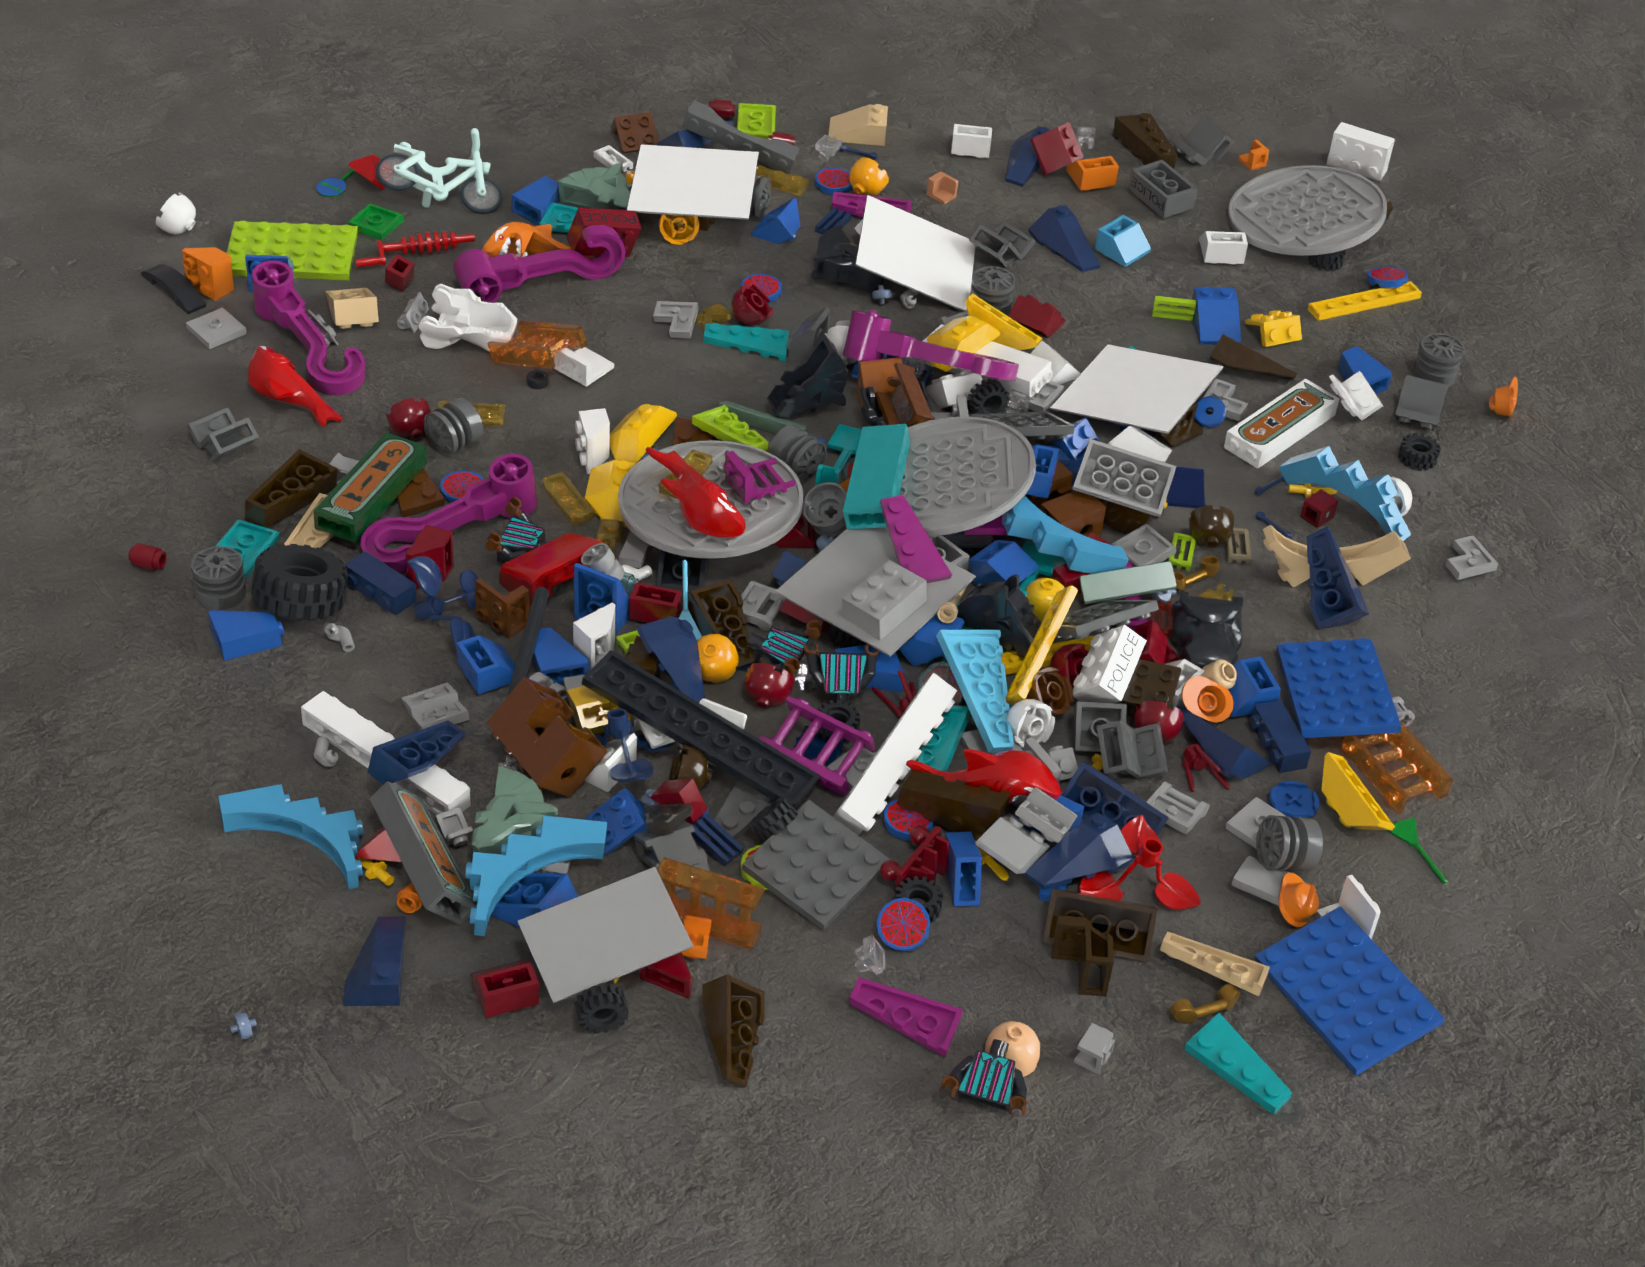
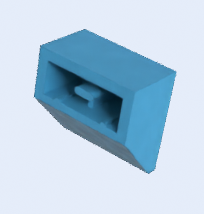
(1122, 241)

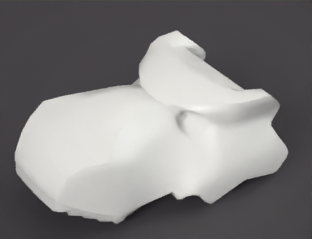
(465, 318)

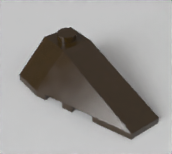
(1239, 357)
(720, 611)
(733, 1017)

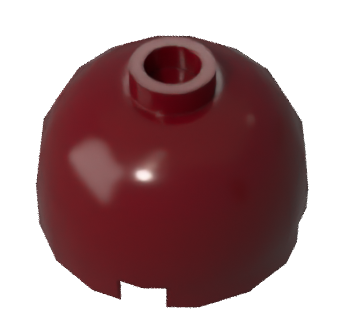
(751, 305)
(408, 418)
(1069, 661)
(768, 686)
(1156, 713)

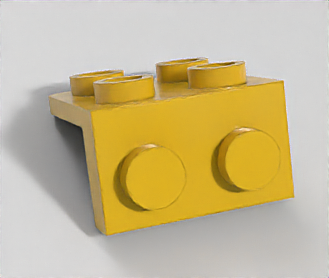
(1277, 327)

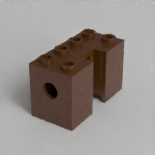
(1070, 507)
(537, 735)

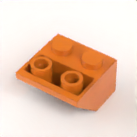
(1094, 173)
(208, 271)

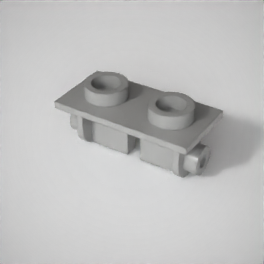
(413, 313)
(327, 331)

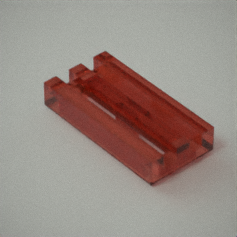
(1169, 623)

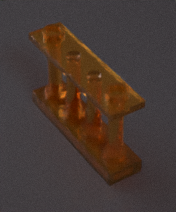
(543, 336)
(1414, 754)
(699, 882)

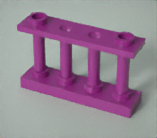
(832, 780)

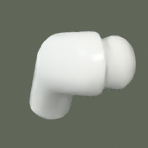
(641, 573)

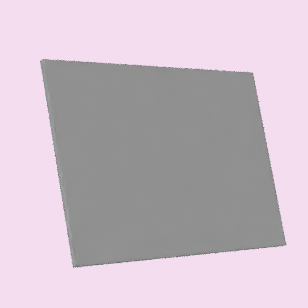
(604, 934)

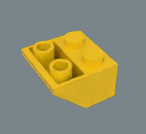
(590, 709)

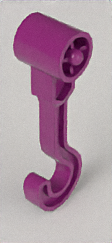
(491, 275)
(279, 302)
(871, 337)
(509, 478)

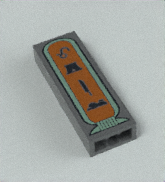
(424, 853)

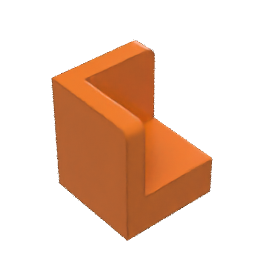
(1256, 157)

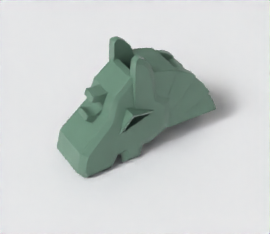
(596, 188)
(513, 810)

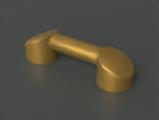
(1209, 567)
(1185, 1013)

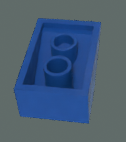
(1216, 314)
(597, 590)
(532, 895)

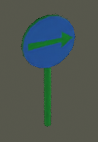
(333, 186)

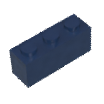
(380, 583)
(1280, 736)

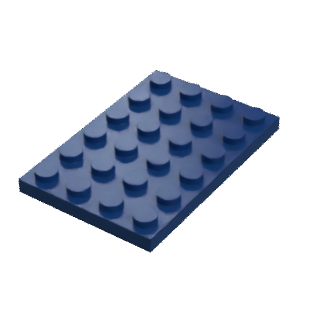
(1337, 688)
(1349, 990)

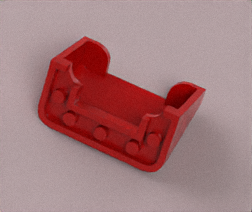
(546, 564)

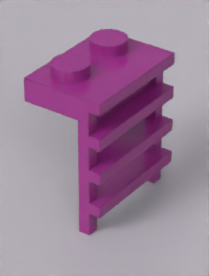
(742, 478)

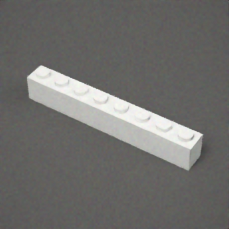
(357, 738)
(890, 760)

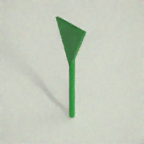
(1407, 832)

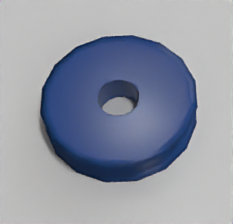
(1216, 417)

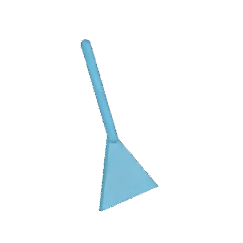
(685, 615)

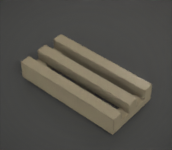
(1238, 556)

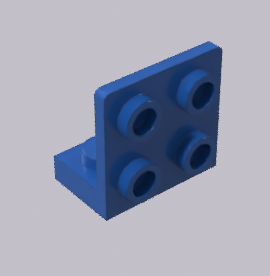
(623, 818)

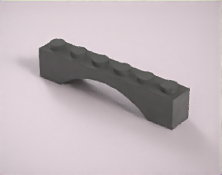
(705, 122)

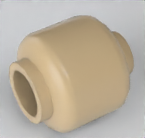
(1221, 673)

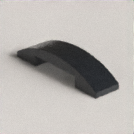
(177, 285)

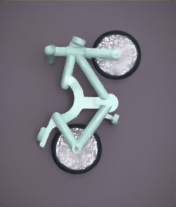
(477, 194)

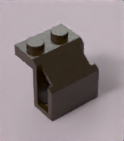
(1081, 942)

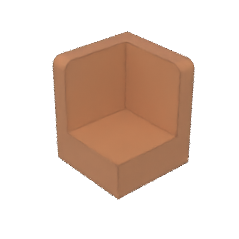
(942, 187)

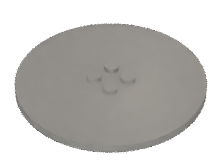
(1307, 210)
(965, 472)
(659, 518)

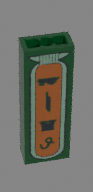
(370, 487)

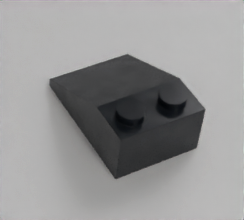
(671, 571)

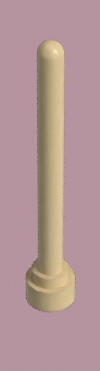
(948, 611)

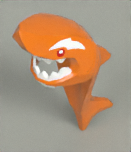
(523, 240)

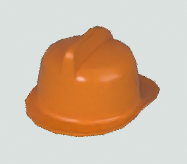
(1505, 399)
(1207, 699)
(1297, 900)

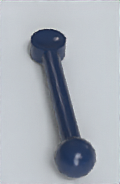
(872, 155)
(1259, 490)
(1261, 517)

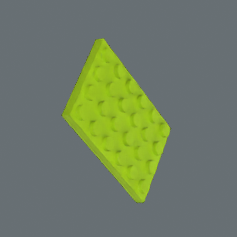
(315, 249)

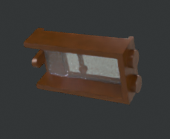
(907, 401)

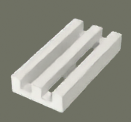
(609, 157)

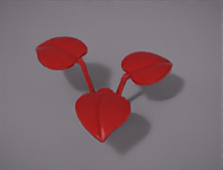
(1172, 889)

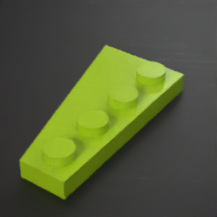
(728, 427)

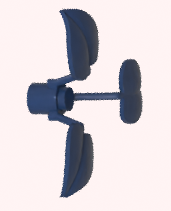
(429, 578)
(619, 727)

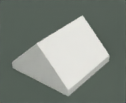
(1061, 369)
(600, 774)

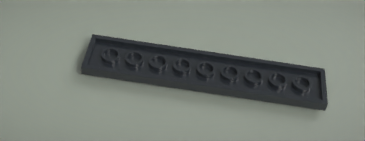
(700, 728)

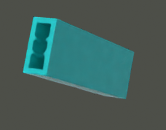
(876, 474)

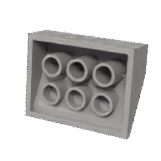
(1124, 478)

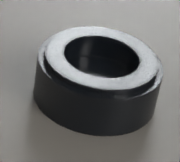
(537, 379)

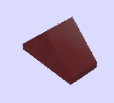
(681, 792)
(670, 975)

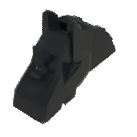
(837, 262)
(812, 383)
(1004, 609)

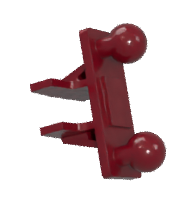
(926, 861)

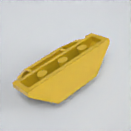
(1011, 333)
(963, 334)
(638, 431)
(604, 488)
(1350, 796)

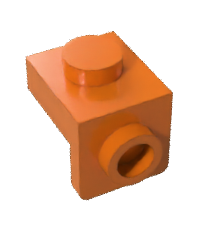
(698, 932)

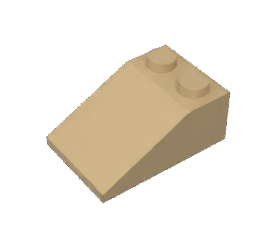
(861, 125)
(352, 307)

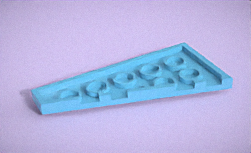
(982, 680)

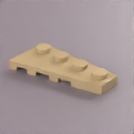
(305, 530)
(1222, 964)

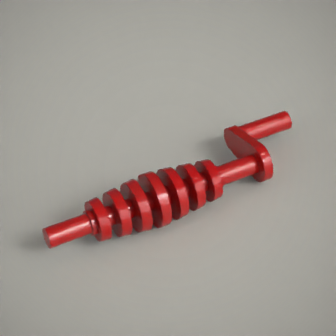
(412, 244)

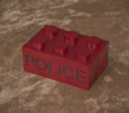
(622, 221)

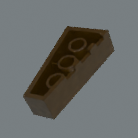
(1144, 138)
(290, 489)
(953, 803)

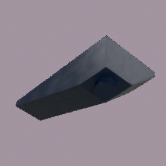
(1223, 749)
(413, 752)
(1105, 796)
(1085, 850)
(379, 966)

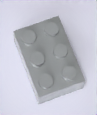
(885, 599)

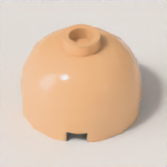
(1023, 1044)

